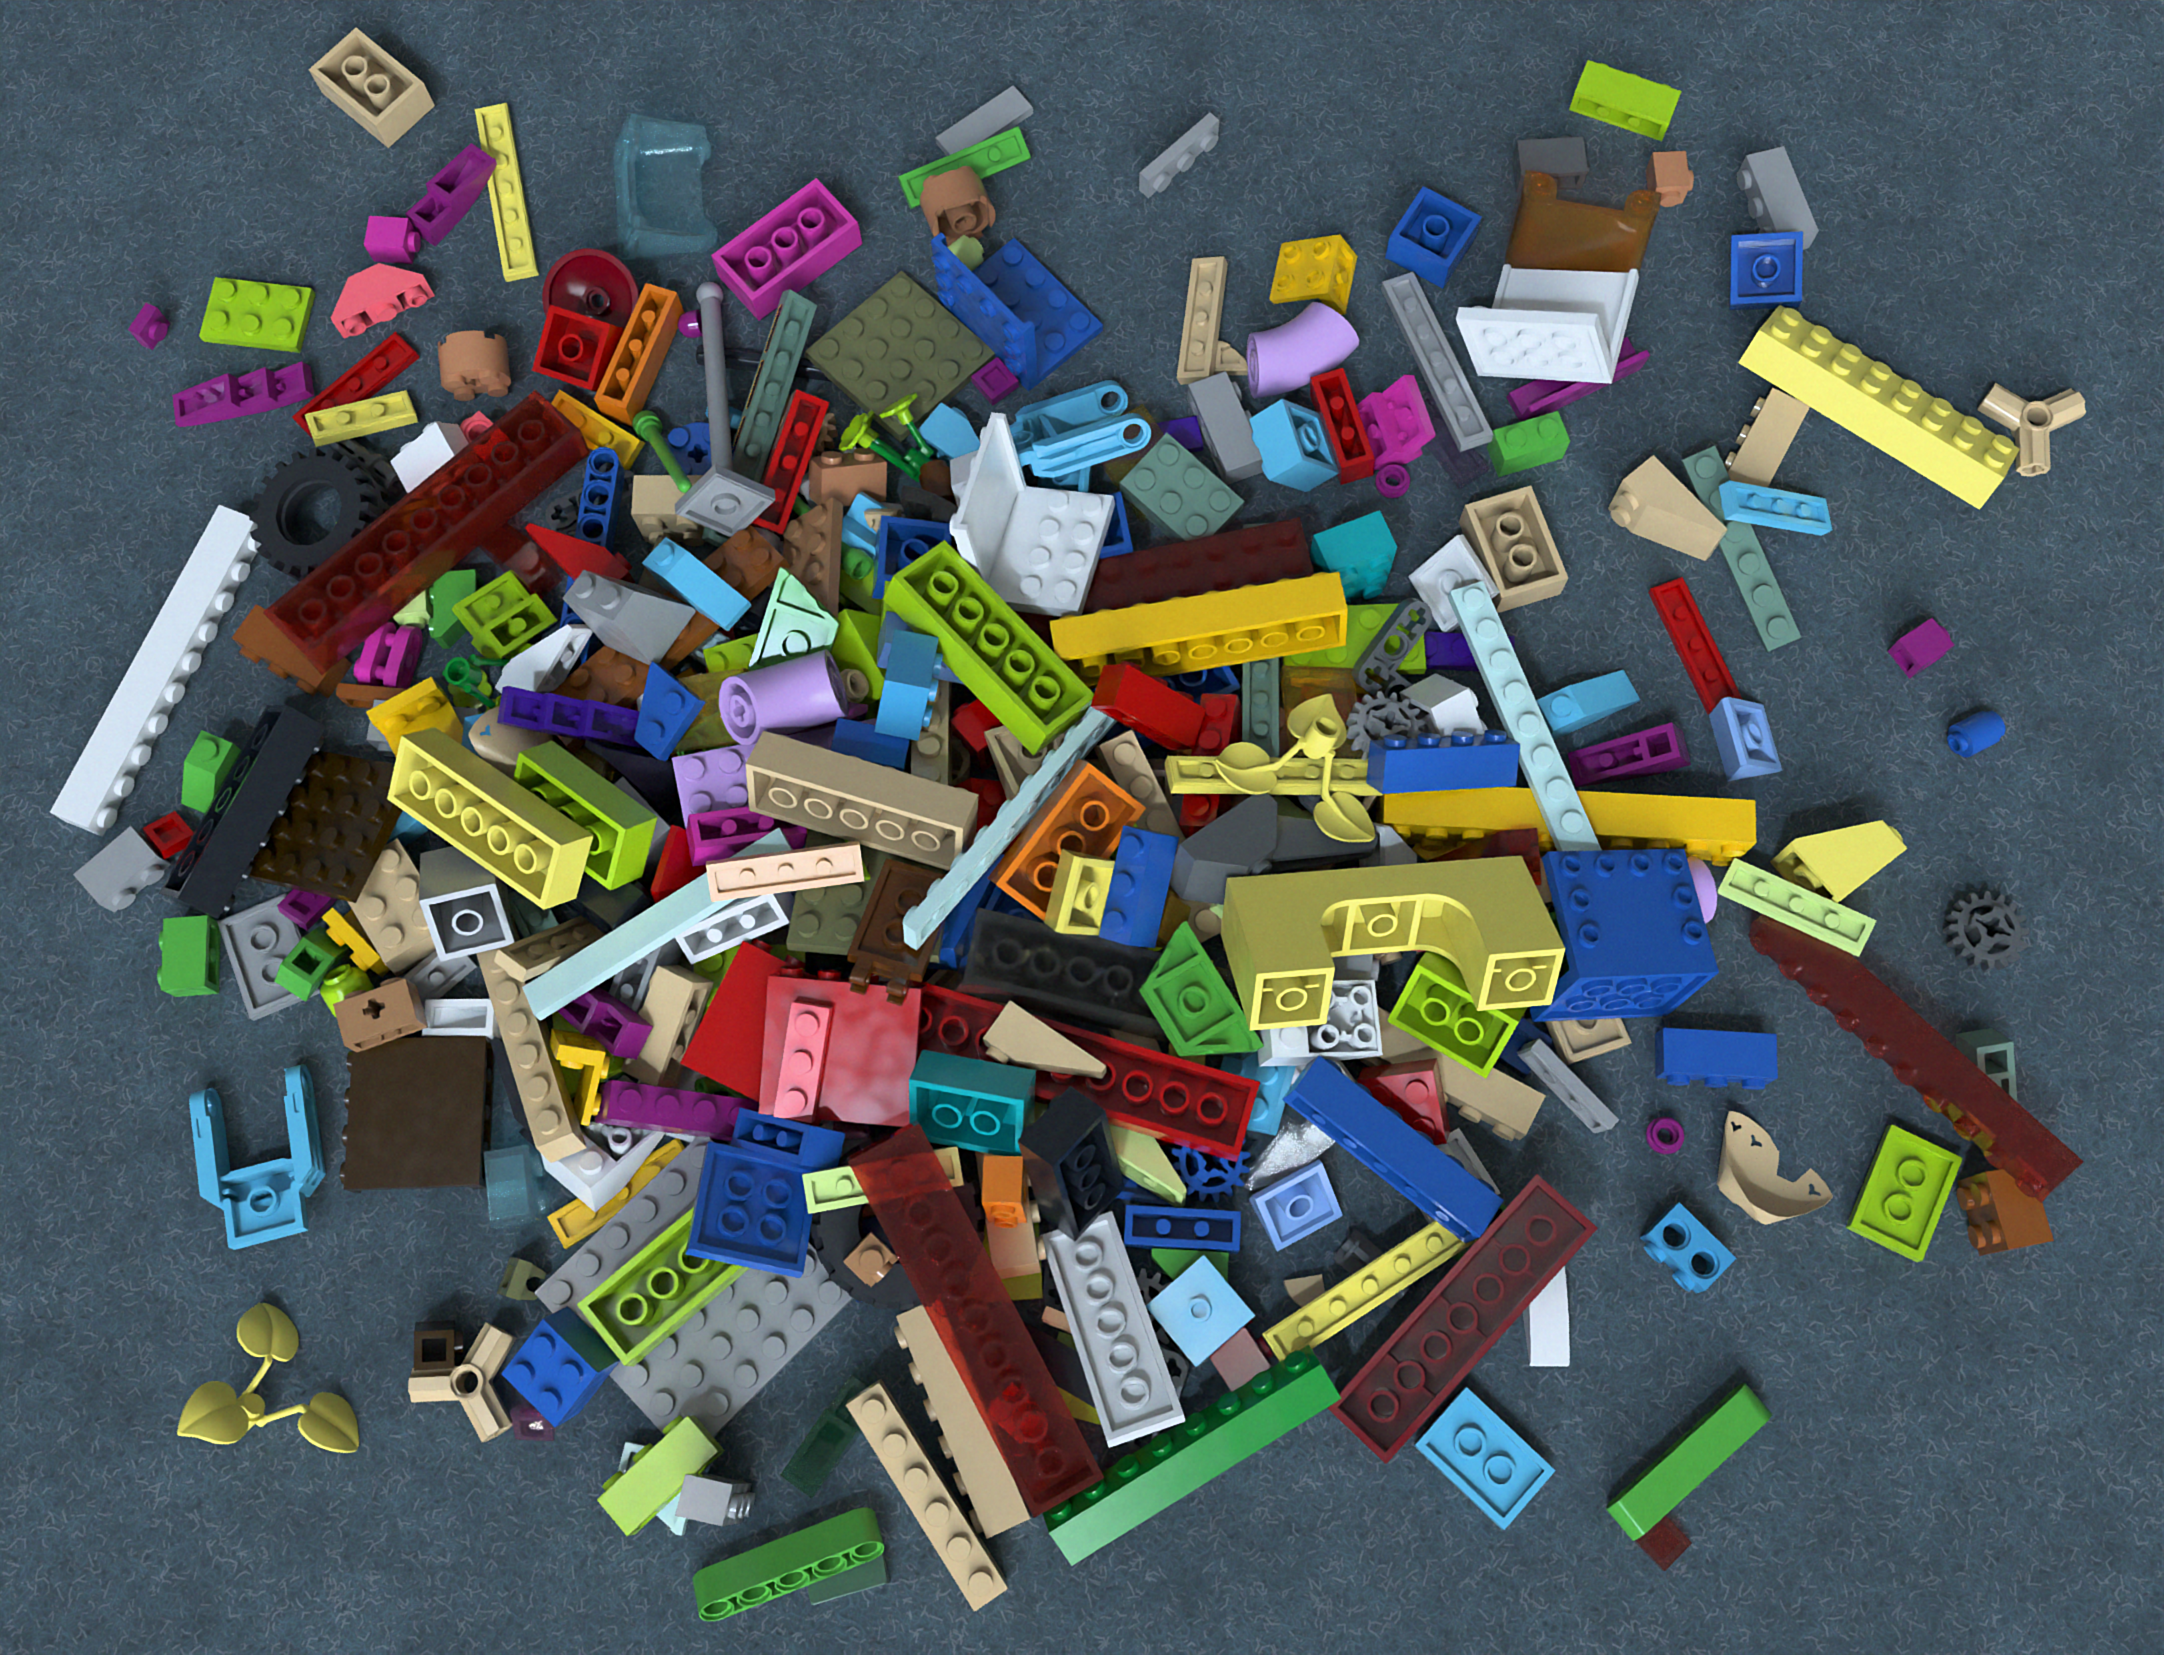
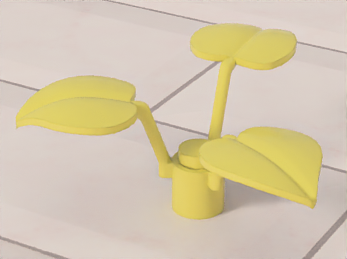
(1318, 734)
(222, 1418)

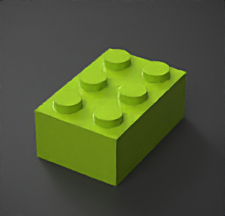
(1443, 1015)

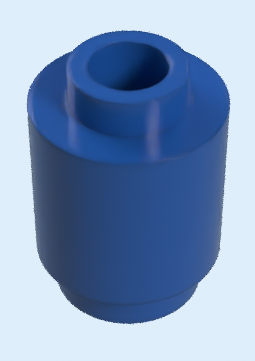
(1975, 733)

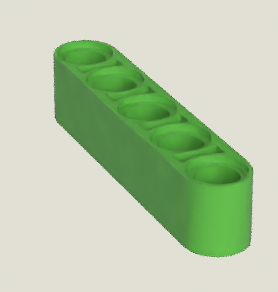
(1689, 1462)
(787, 1564)

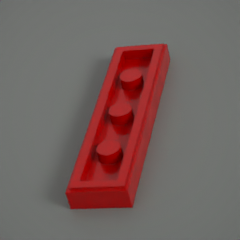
(363, 378)
(1693, 643)

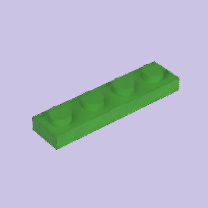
(984, 158)

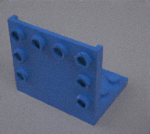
(1015, 309)
(1627, 934)

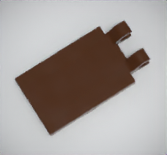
(880, 935)

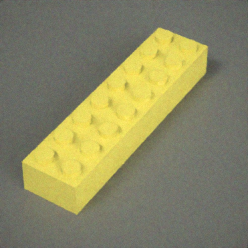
(1880, 406)

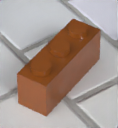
(263, 642)

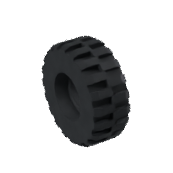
(841, 1230)

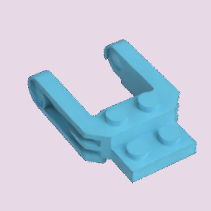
(1075, 430)
(267, 1197)

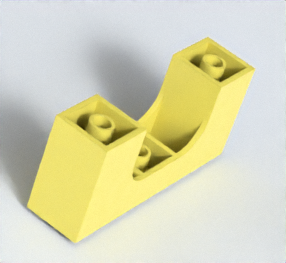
(1472, 911)

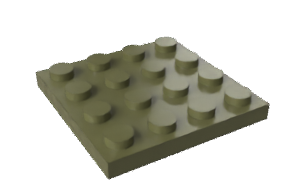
(900, 346)
(829, 915)

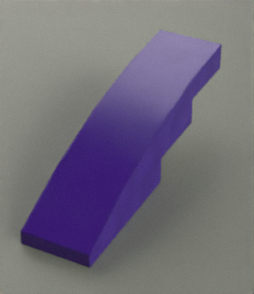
(568, 717)

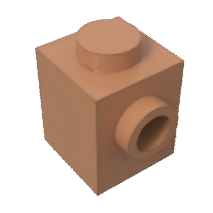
(1670, 176)

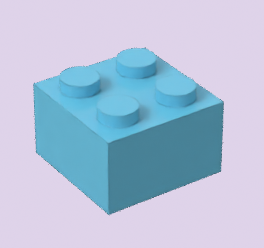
(1293, 446)

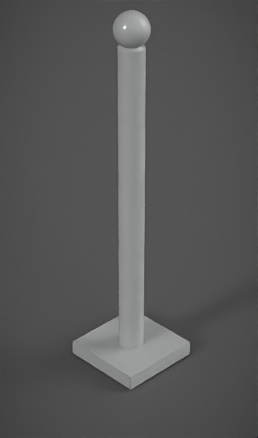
(721, 496)

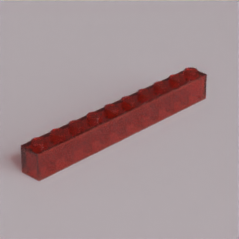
(1920, 1057)

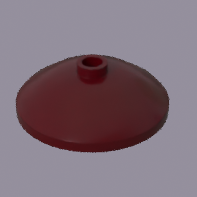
(585, 274)

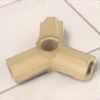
(2029, 438)
(483, 1404)

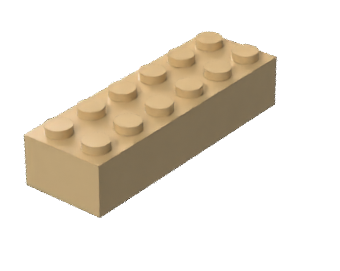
(860, 801)

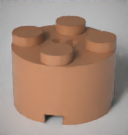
(956, 204)
(474, 365)

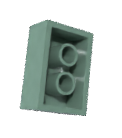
(1180, 493)

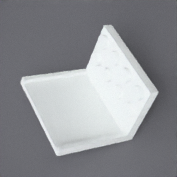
(1551, 325)
(1026, 540)

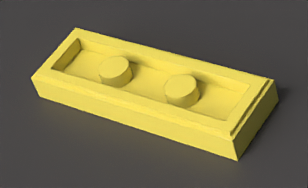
(361, 418)

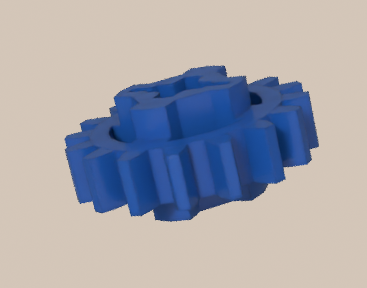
(1200, 1174)

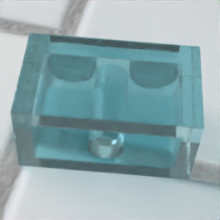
(515, 1187)

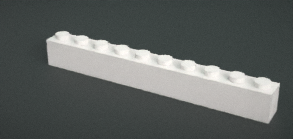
(158, 674)

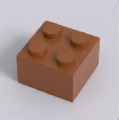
(2001, 1214)

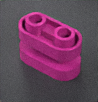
(389, 656)

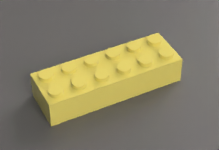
(489, 817)

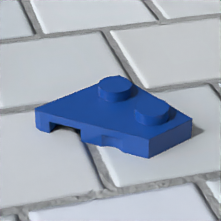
(665, 712)

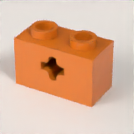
(1005, 1190)

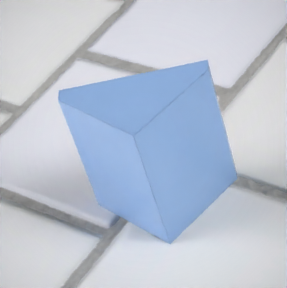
(1744, 739)
(1296, 1205)

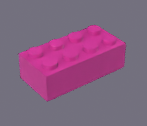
(787, 248)

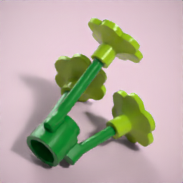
(862, 433)
(469, 682)

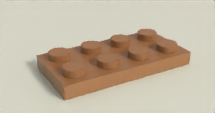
(814, 551)

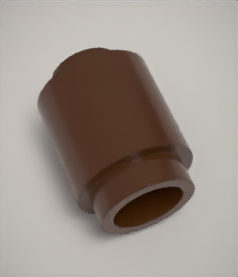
(936, 479)

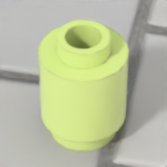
(968, 251)

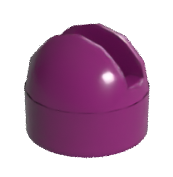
(690, 324)

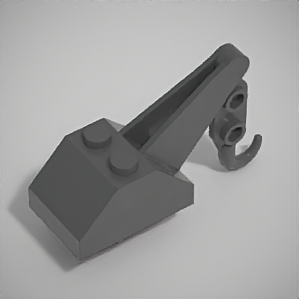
(1255, 843)

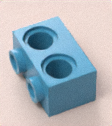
(1692, 1240)

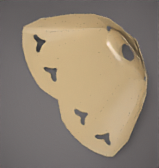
(505, 742)
(1750, 1176)

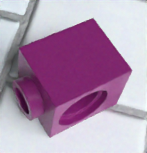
(1921, 647)

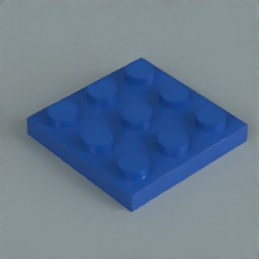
(751, 1211)

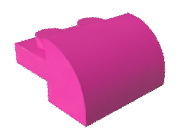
(1396, 423)

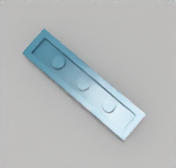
(1775, 508)

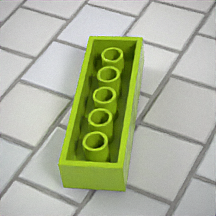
(989, 647)

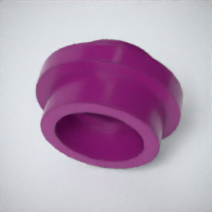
(1395, 472)
(1676, 1135)

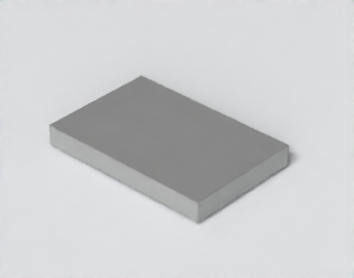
(256, 946)

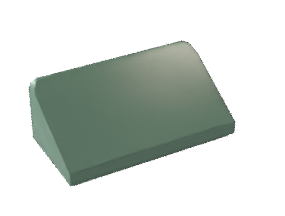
(850, 1581)

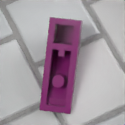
(1631, 756)

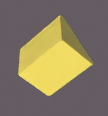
(1079, 893)

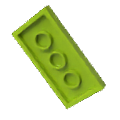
(1362, 627)

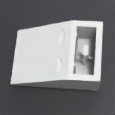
(1349, 1033)
(606, 1163)

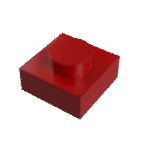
(168, 834)

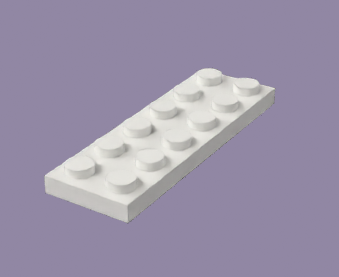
(1112, 1332)

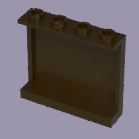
(419, 1114)

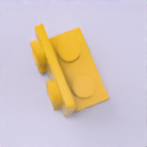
(1315, 270)
(416, 710)
(587, 1054)

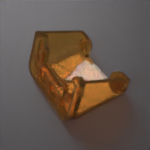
(1576, 235)

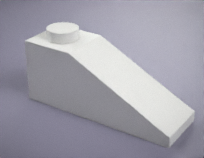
(546, 662)

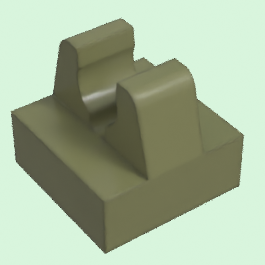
(515, 1278)

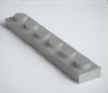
(1436, 362)

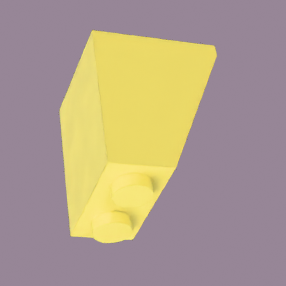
(1839, 859)

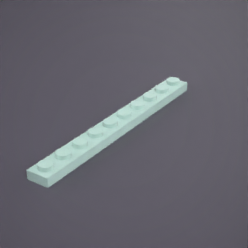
(1522, 719)
(1010, 820)

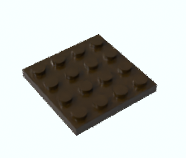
(331, 828)

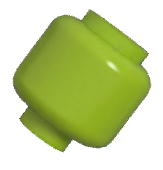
(341, 982)

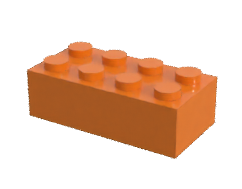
(1078, 816)

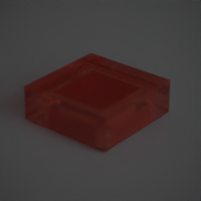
(1663, 1543)

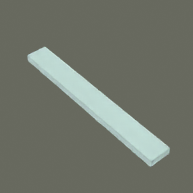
(634, 938)

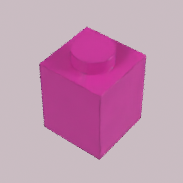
(391, 239)

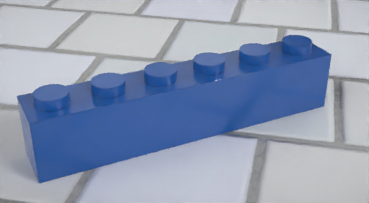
(1393, 1149)

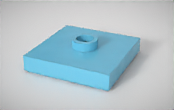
(1200, 1311)

